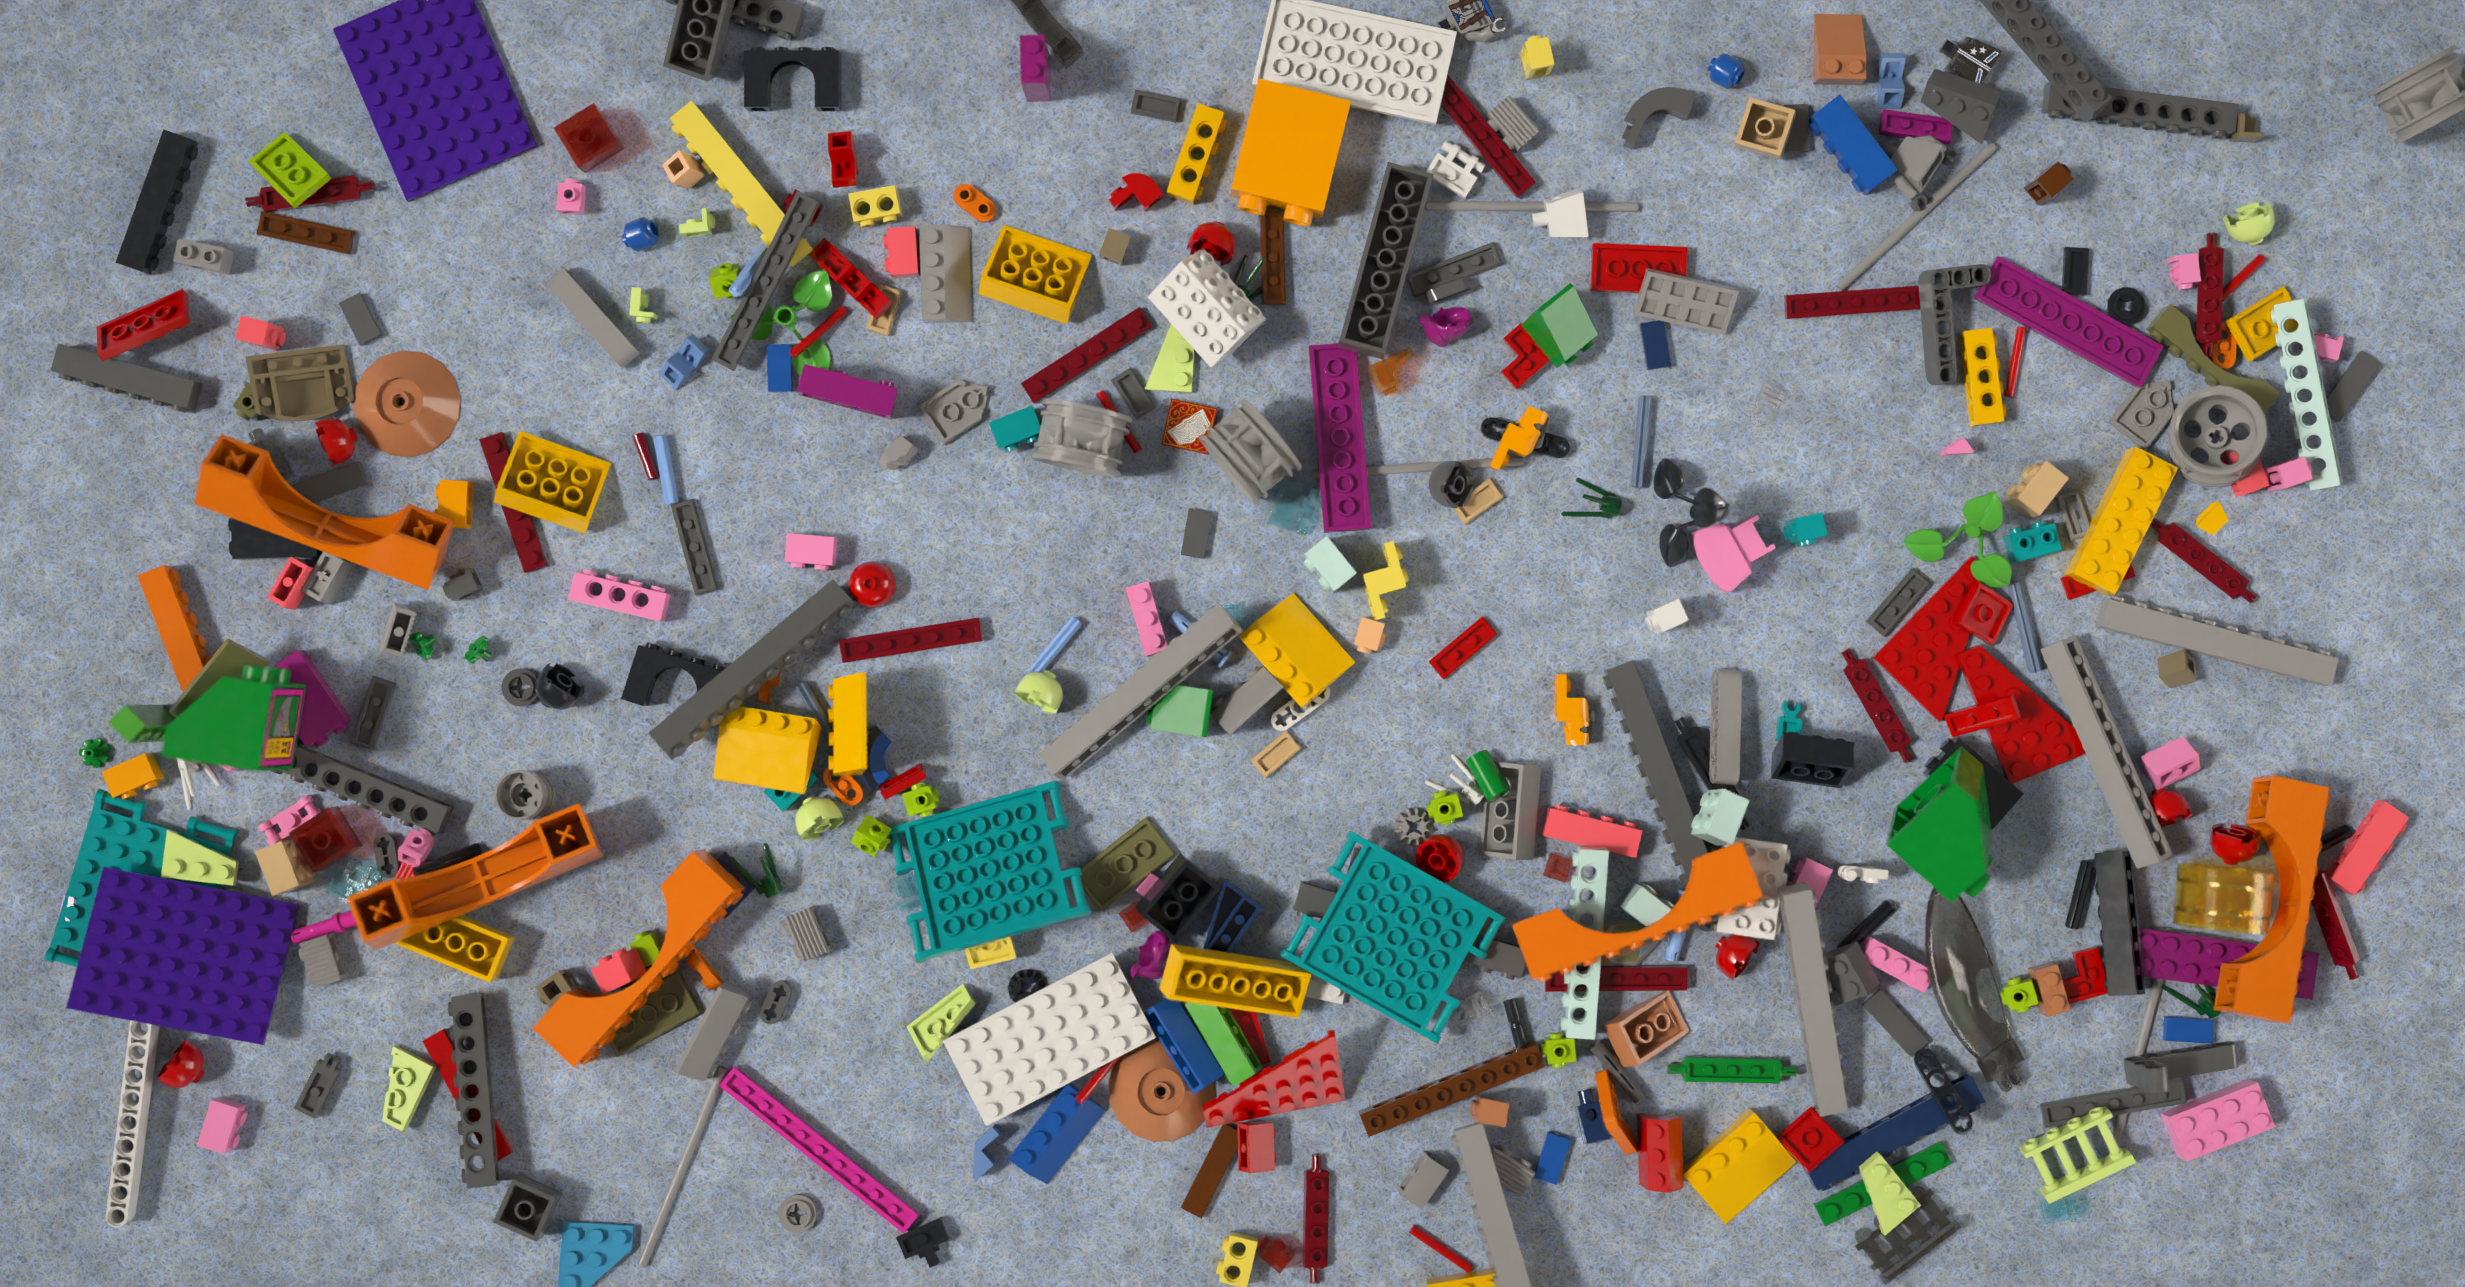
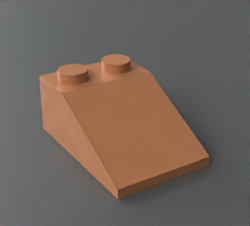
(1839, 50)
(1645, 1029)

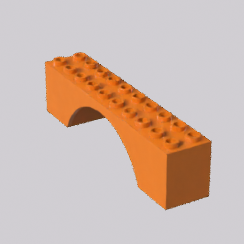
(247, 487)
(2291, 824)
(1714, 886)
(694, 900)
(424, 901)

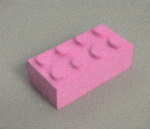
(2217, 1120)

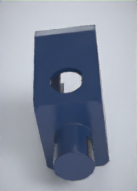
(1595, 1129)

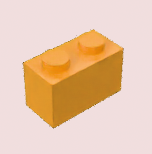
(455, 502)
(133, 775)

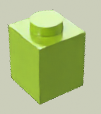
(647, 947)

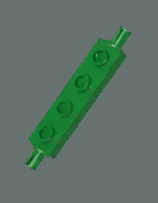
(1731, 1070)

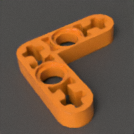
(1611, 1115)

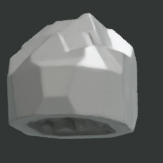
(898, 454)

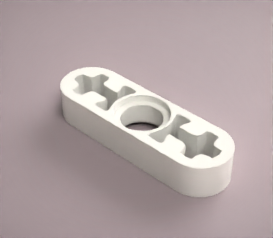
(1289, 721)

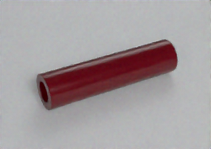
(645, 456)

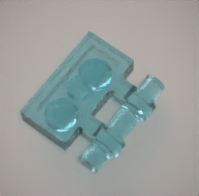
(1286, 505)
(344, 885)

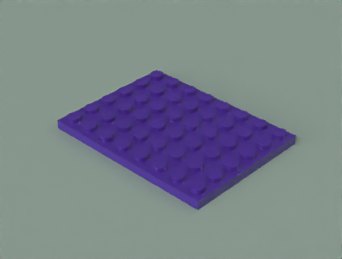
(434, 91)
(183, 956)

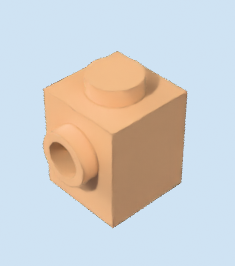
(683, 170)
(1369, 635)

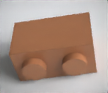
(2049, 989)
(1489, 1110)

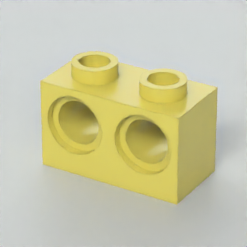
(1537, 57)
(875, 199)
(1242, 1260)

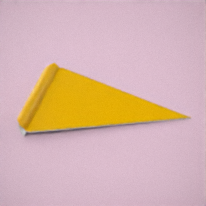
(2212, 518)

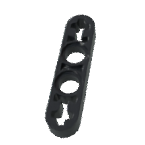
(1551, 451)
(1946, 1089)

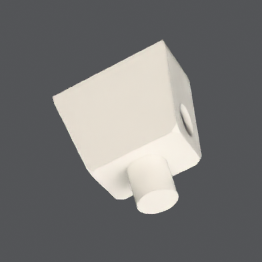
(1563, 215)

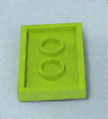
(289, 170)

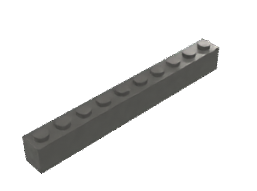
(752, 670)
(1655, 765)
(1501, 955)

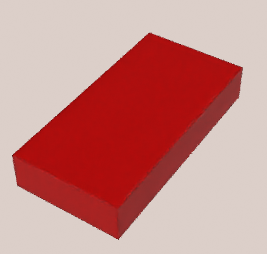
(903, 781)

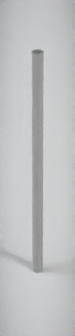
(1524, 206)
(1917, 216)
(1428, 466)
(2140, 1046)
(682, 1166)

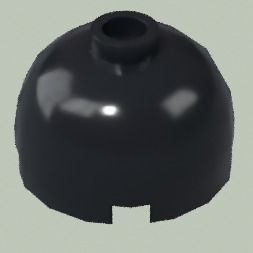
(553, 687)

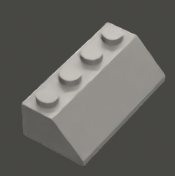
(945, 274)
(1511, 821)
(713, 1032)

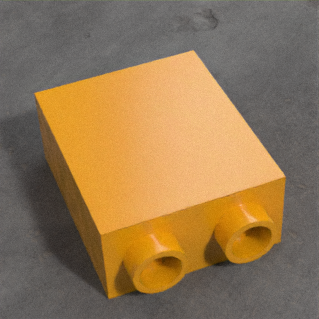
(1289, 151)

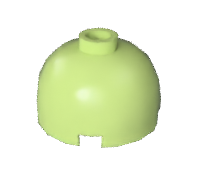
(2253, 224)
(1041, 690)
(817, 816)

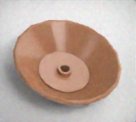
(428, 410)
(1140, 1107)

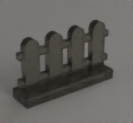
(1899, 1245)

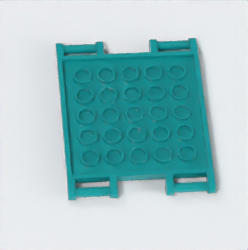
(124, 845)
(987, 871)
(1394, 937)

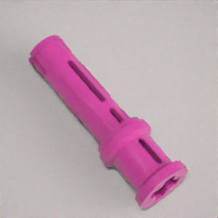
(338, 923)

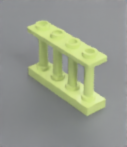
(2096, 1168)

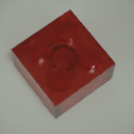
(589, 138)
(325, 839)

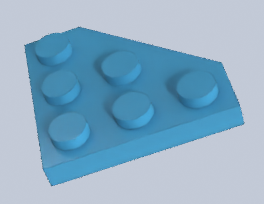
(591, 1250)

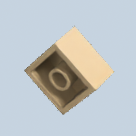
(1765, 128)
(2035, 489)
(284, 867)

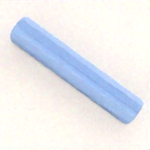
(747, 274)
(666, 469)
(1056, 645)

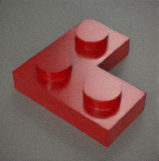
(1529, 357)
(2090, 977)

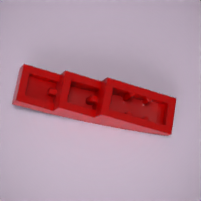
(850, 278)

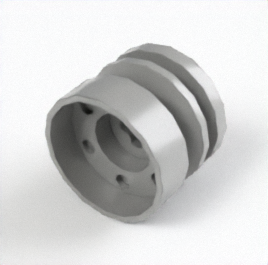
(511, 791)

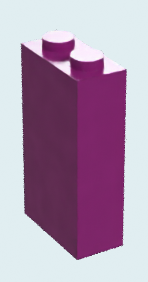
(1035, 68)
(321, 708)

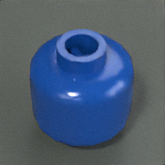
(1726, 71)
(640, 234)

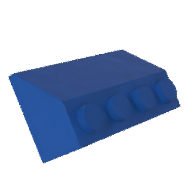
(1851, 145)
(1056, 1134)

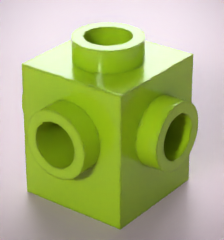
(722, 278)
(1443, 798)
(913, 803)
(871, 836)
(2025, 987)
(1565, 1055)

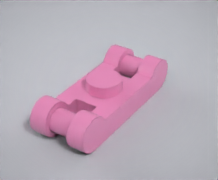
(289, 820)

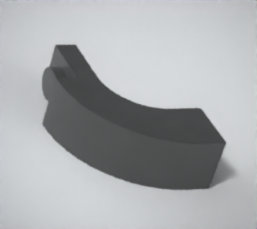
(1662, 100)

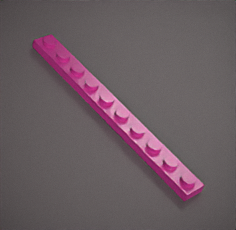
(819, 1149)

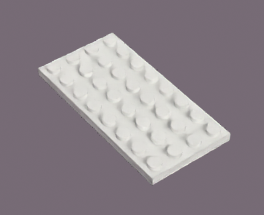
(1358, 57)
(1049, 1039)

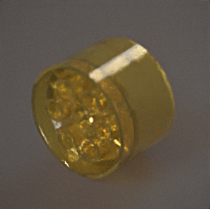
(2223, 898)

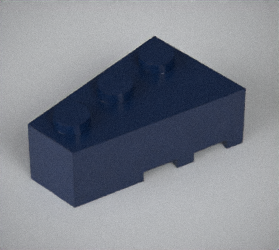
(1231, 918)

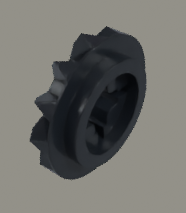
(2136, 307)
(1029, 977)

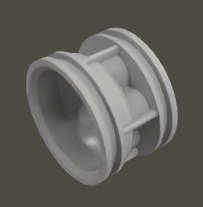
(2422, 95)
(2195, 409)
(1081, 437)
(1250, 451)

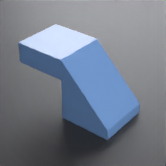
(1889, 81)
(684, 362)
(982, 1159)

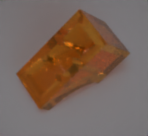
(1386, 372)

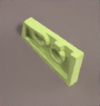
(1173, 366)
(194, 862)
(940, 1021)
(407, 1085)
(1888, 1194)

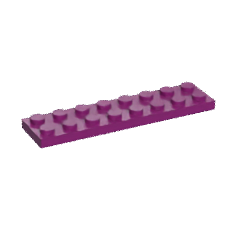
(2069, 322)
(1339, 438)
(2200, 959)

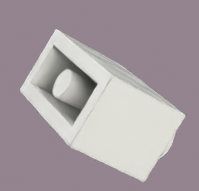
(1666, 616)

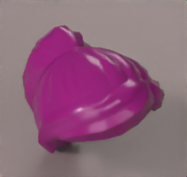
(1446, 325)
(1152, 957)

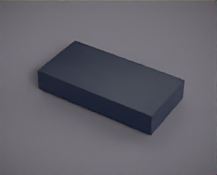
(1655, 345)

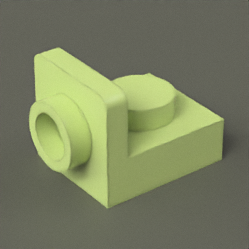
(695, 228)
(638, 303)

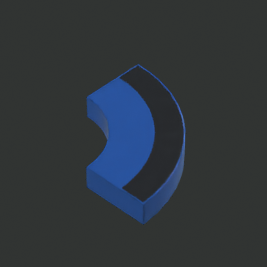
(876, 749)

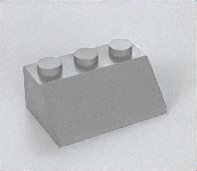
(1245, 699)

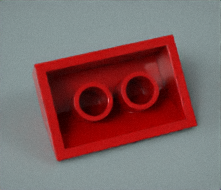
(1660, 1152)

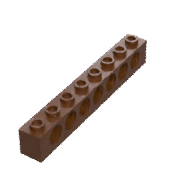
(1451, 1088)

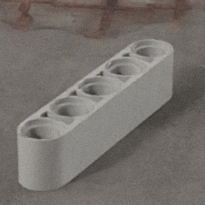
(592, 318)
(1725, 726)

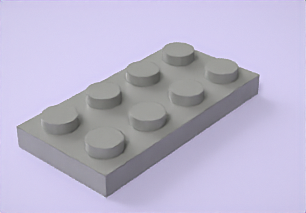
(1686, 301)

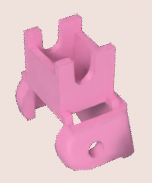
(1728, 552)

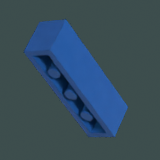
(1183, 1044)

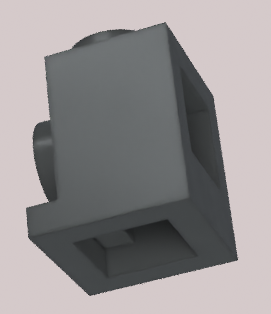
(462, 585)

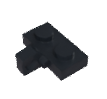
(924, 1241)

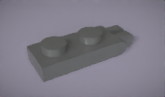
(319, 1086)

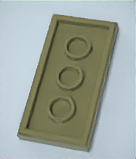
(225, 662)
(1124, 863)
(663, 1011)

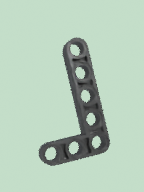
(1943, 316)
(2153, 1070)

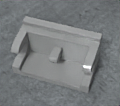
(327, 578)
(1422, 1180)

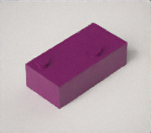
(847, 391)

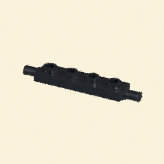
(1698, 753)

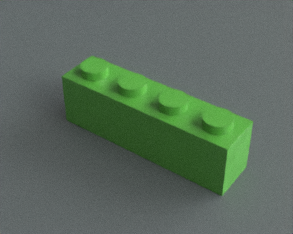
(142, 722)
(1226, 1041)

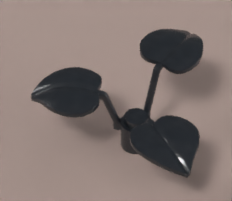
(1706, 510)

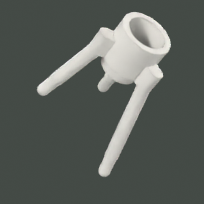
(185, 768)
(1471, 791)

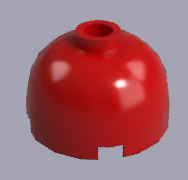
(1215, 240)
(336, 440)
(872, 584)
(2169, 806)
(2234, 843)
(1440, 857)
(1735, 953)
(183, 1066)

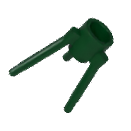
(1249, 279)
(1607, 503)
(770, 884)
(2206, 1001)

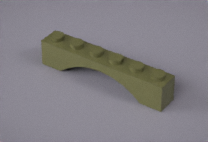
(2175, 332)

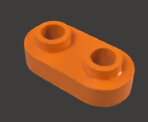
(974, 203)
(2227, 348)
(842, 786)
(699, 963)

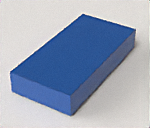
(779, 368)
(2188, 1030)
(1552, 1158)

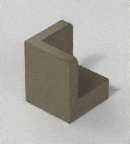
(2245, 130)
(1114, 246)
(2177, 669)

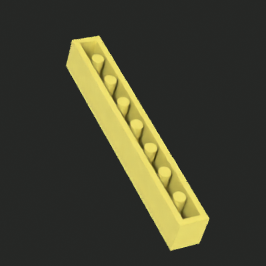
(732, 175)

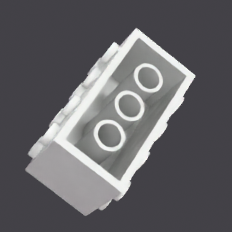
(1206, 307)
(1768, 865)

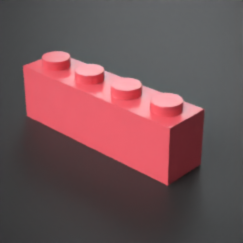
(1592, 832)
(2366, 847)

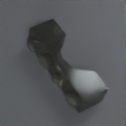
(1042, 22)

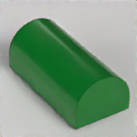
(1487, 775)

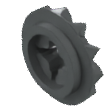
(512, 695)

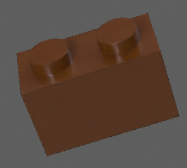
(2049, 182)

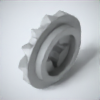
(1402, 826)
(791, 1222)

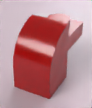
(843, 159)
(1137, 186)

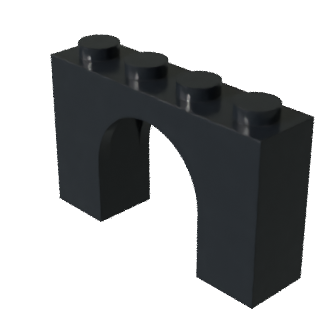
(763, 65)
(651, 663)

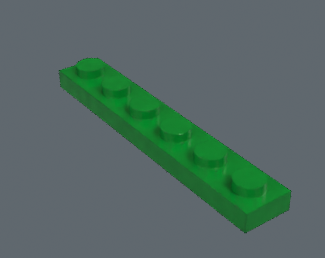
(1856, 1196)

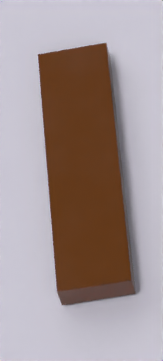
(305, 233)
(1272, 248)
(1211, 1171)

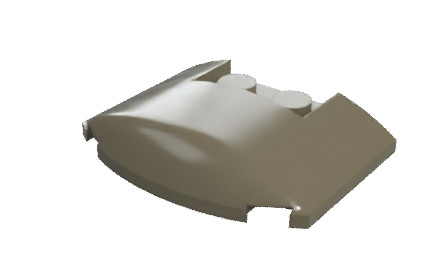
(300, 383)

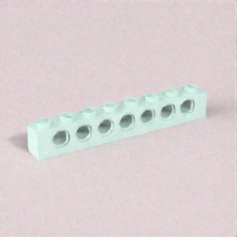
(2327, 451)
(1586, 1025)

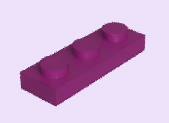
(1914, 125)

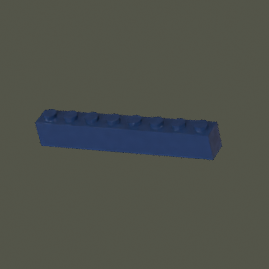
(1892, 1132)

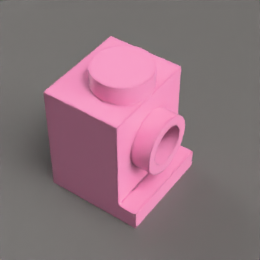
(576, 203)
(2184, 271)
(2327, 349)
(416, 854)

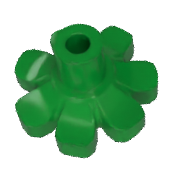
(423, 644)
(478, 650)
(95, 752)

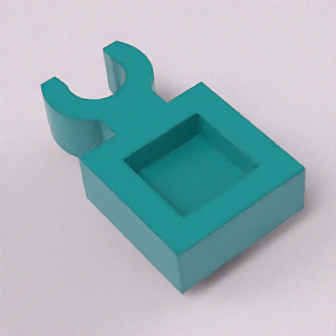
(1789, 722)

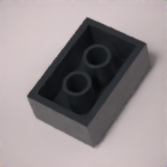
(1812, 760)
(1177, 897)

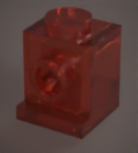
(1275, 1253)

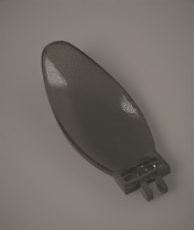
(1969, 989)

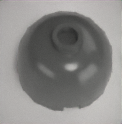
(1451, 484)

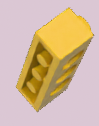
(1203, 118)
(1975, 389)

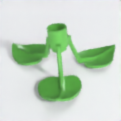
(814, 293)
(1981, 514)

